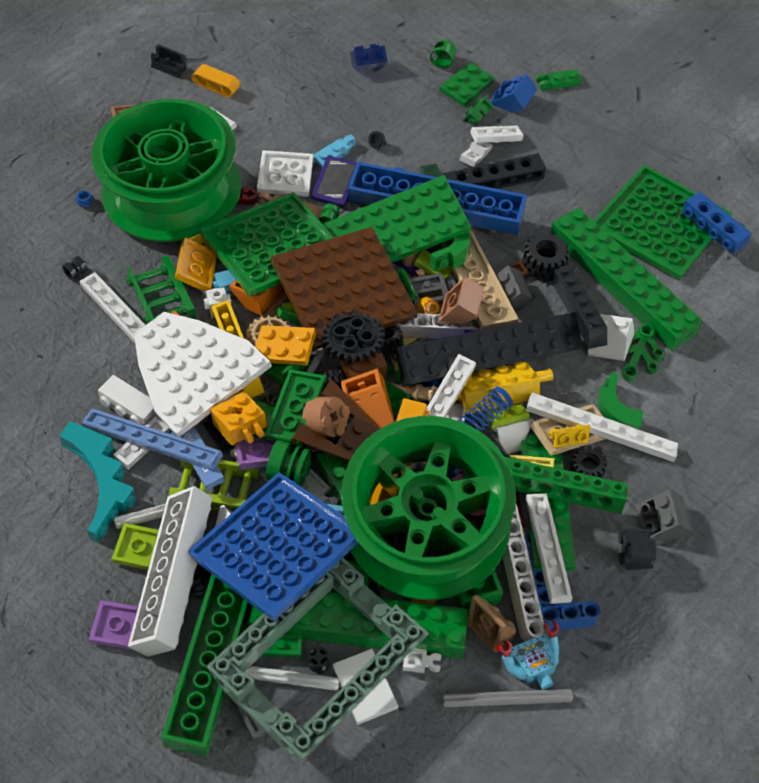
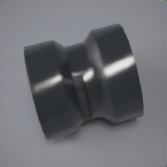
(74, 268)

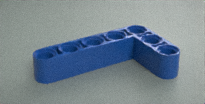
(558, 611)

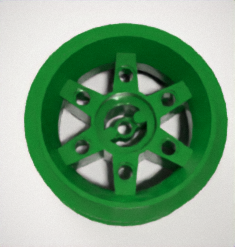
(167, 169)
(384, 461)

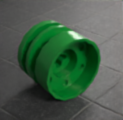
(292, 465)

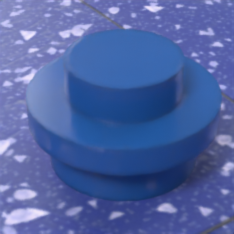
(84, 198)

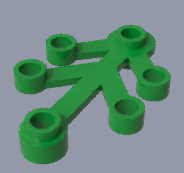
(640, 350)

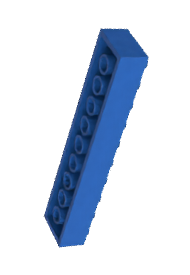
(482, 205)

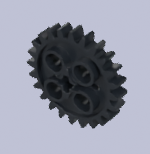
(365, 337)

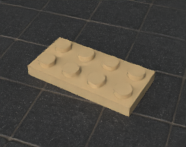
(543, 426)

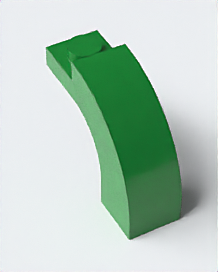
(453, 255)
(613, 409)

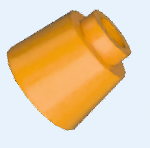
(427, 306)

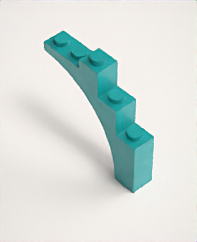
(113, 494)

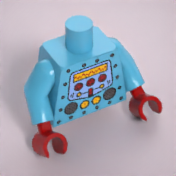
(534, 658)

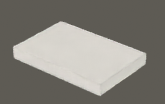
(378, 701)

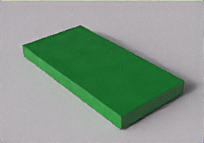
(288, 413)

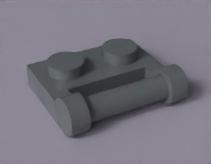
(430, 285)

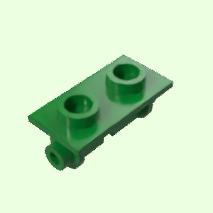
(481, 108)

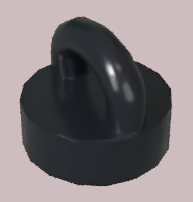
(376, 139)

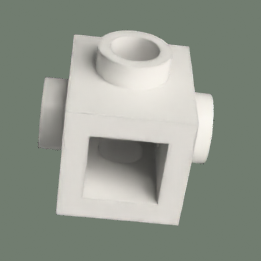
(215, 297)

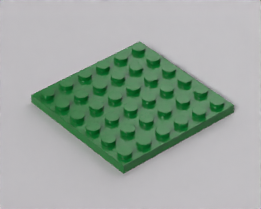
(651, 225)
(253, 236)

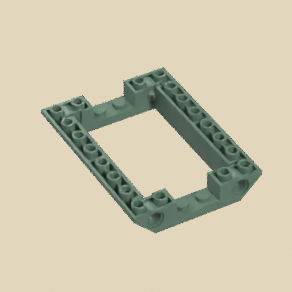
(232, 663)

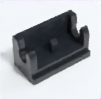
(168, 61)

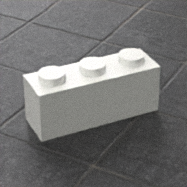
(126, 401)

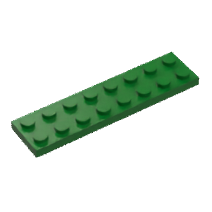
(533, 447)

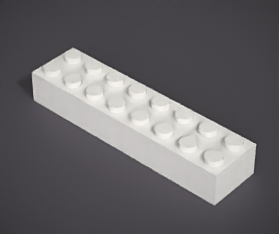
(170, 573)

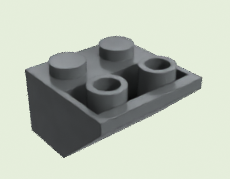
(514, 287)
(665, 516)

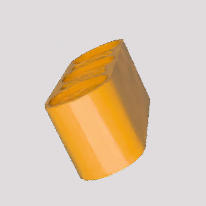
(215, 80)

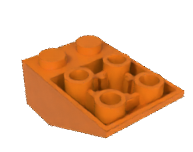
(371, 396)

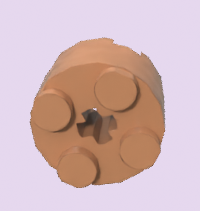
(326, 416)

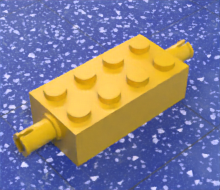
(516, 379)

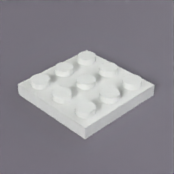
(285, 173)

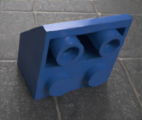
(514, 94)

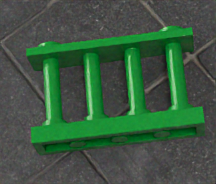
(179, 294)

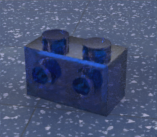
(368, 56)

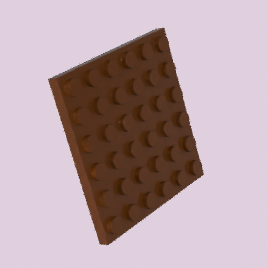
(340, 278)

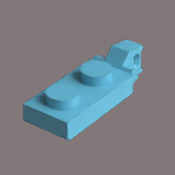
(337, 149)

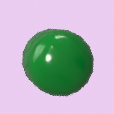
(443, 49)

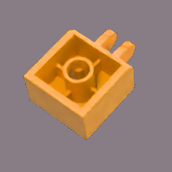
(239, 419)

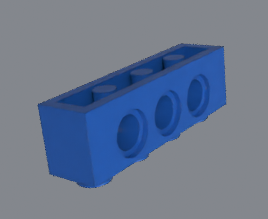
(716, 222)

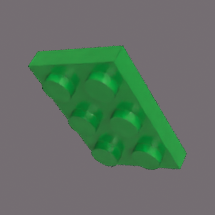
(467, 84)

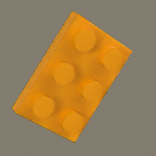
(196, 265)
(286, 344)

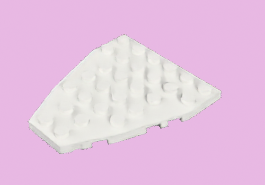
(193, 367)

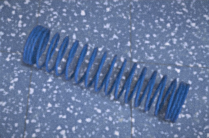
(497, 400)

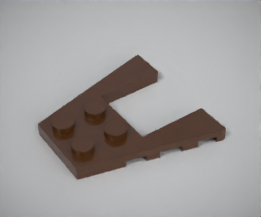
(355, 434)

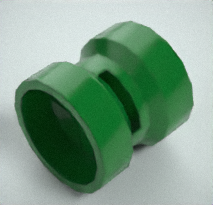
(329, 213)

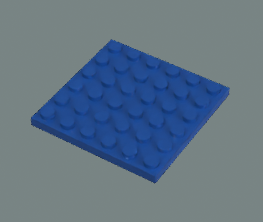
(275, 545)

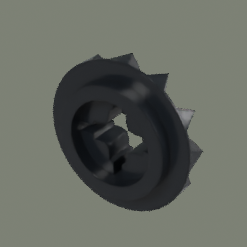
(200, 589)

